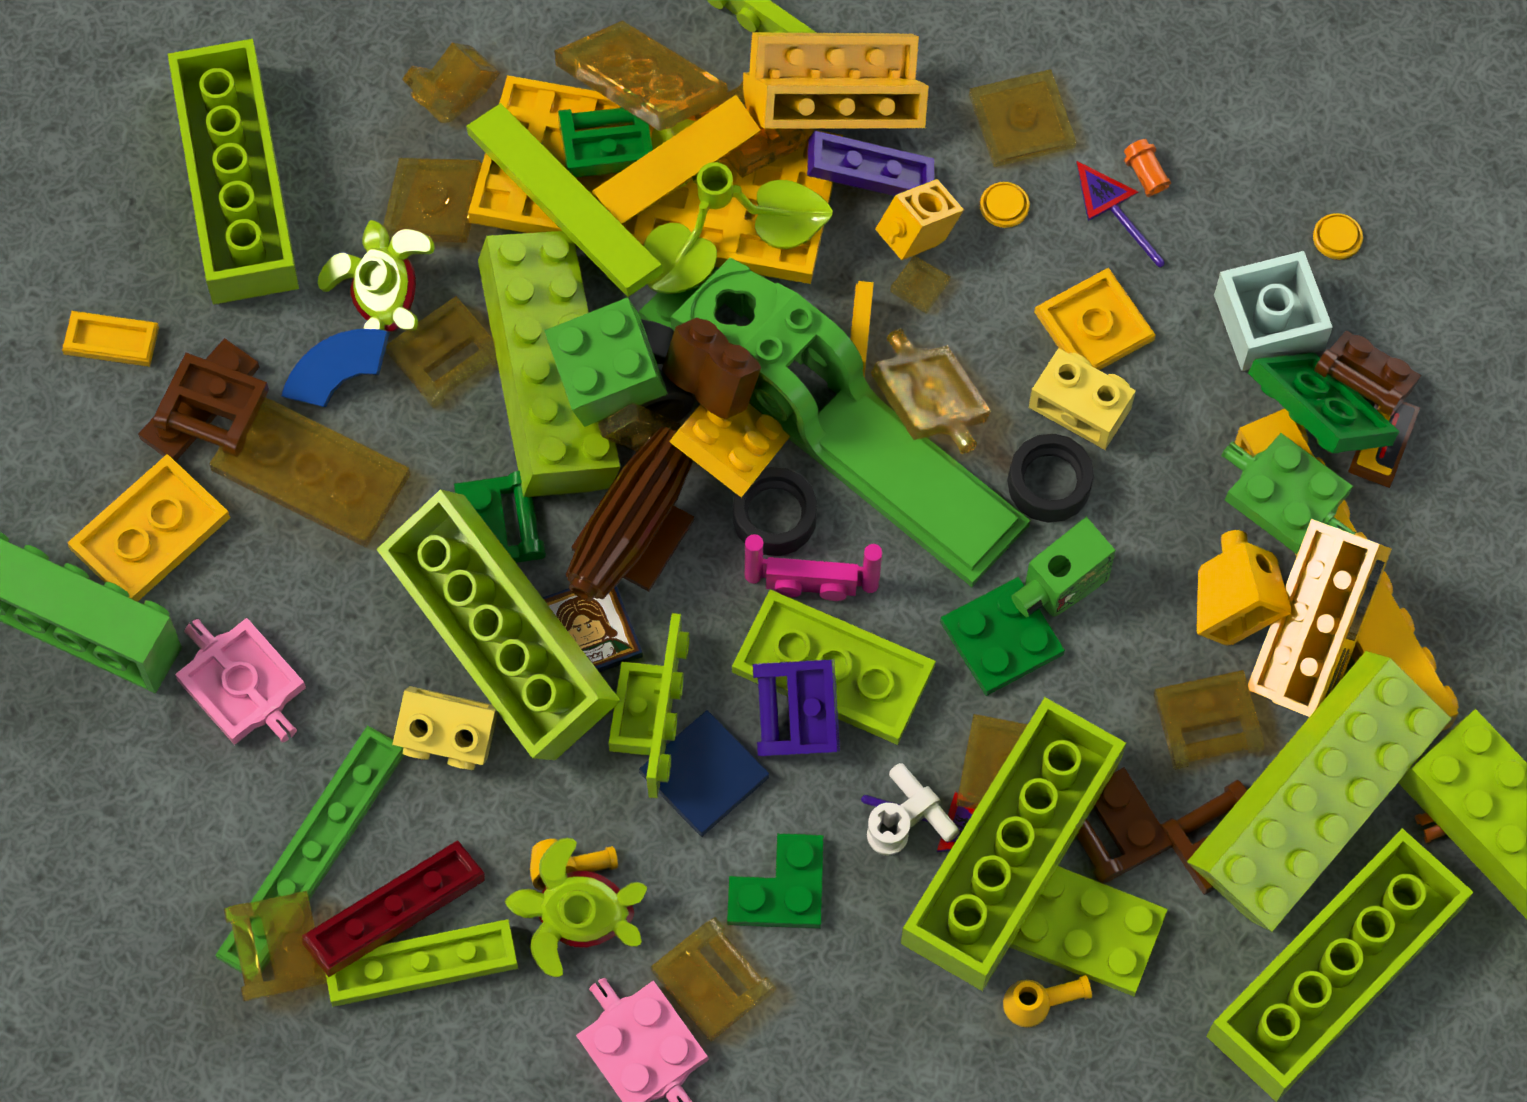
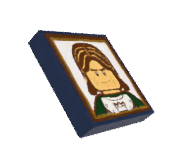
(598, 627)

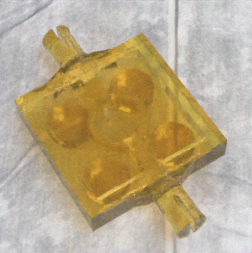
(930, 392)

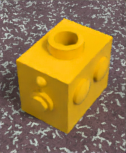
(919, 219)

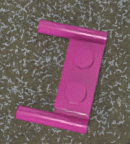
(796, 576)

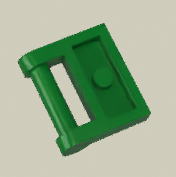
(604, 148)
(486, 500)

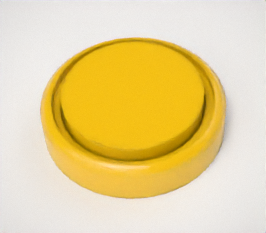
(1004, 204)
(1338, 236)

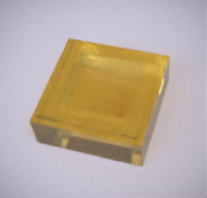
(920, 284)

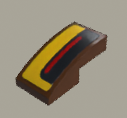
(1382, 462)

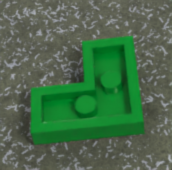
(791, 897)

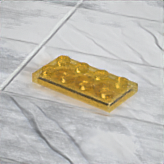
(641, 75)
(315, 472)

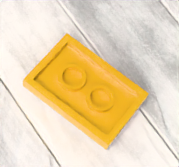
(731, 448)
(149, 529)

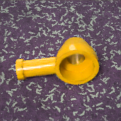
(586, 862)
(1034, 1014)

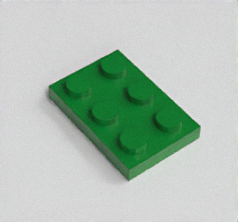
(1322, 405)

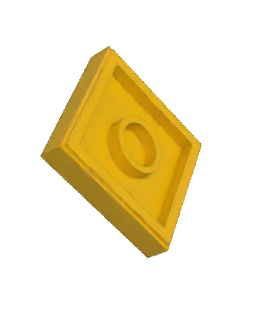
(1095, 320)

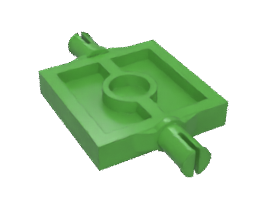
(1285, 490)

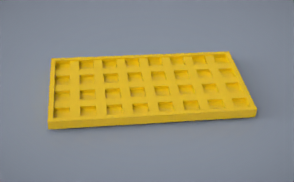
(731, 229)

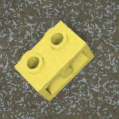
(1082, 398)
(445, 719)

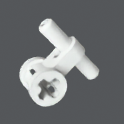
(921, 804)

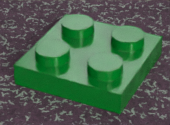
(999, 639)

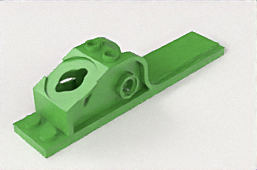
(856, 431)

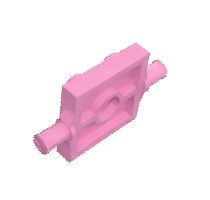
(240, 681)
(642, 1045)

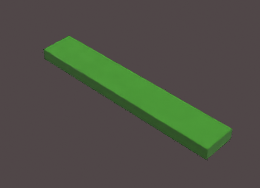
(324, 831)

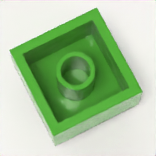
(605, 361)

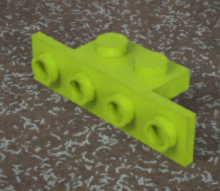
(644, 716)

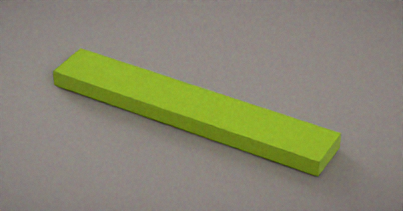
(565, 200)

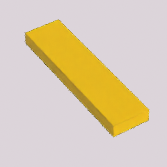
(677, 160)

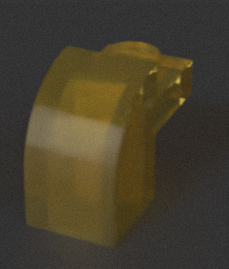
(453, 83)

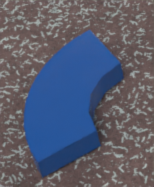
(334, 362)

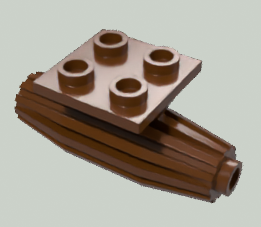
(634, 523)

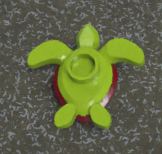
(383, 278)
(575, 908)

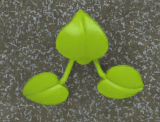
(785, 220)

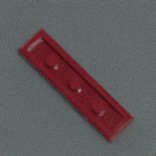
(393, 908)

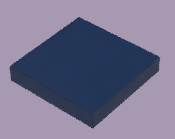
(708, 773)

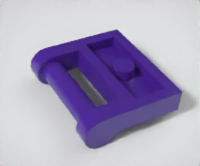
(811, 707)

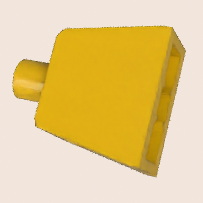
(1239, 591)

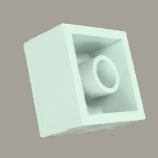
(1272, 309)

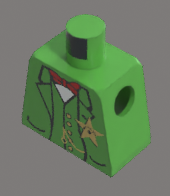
(1066, 571)

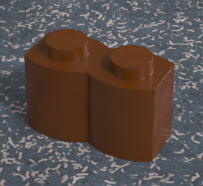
(711, 368)

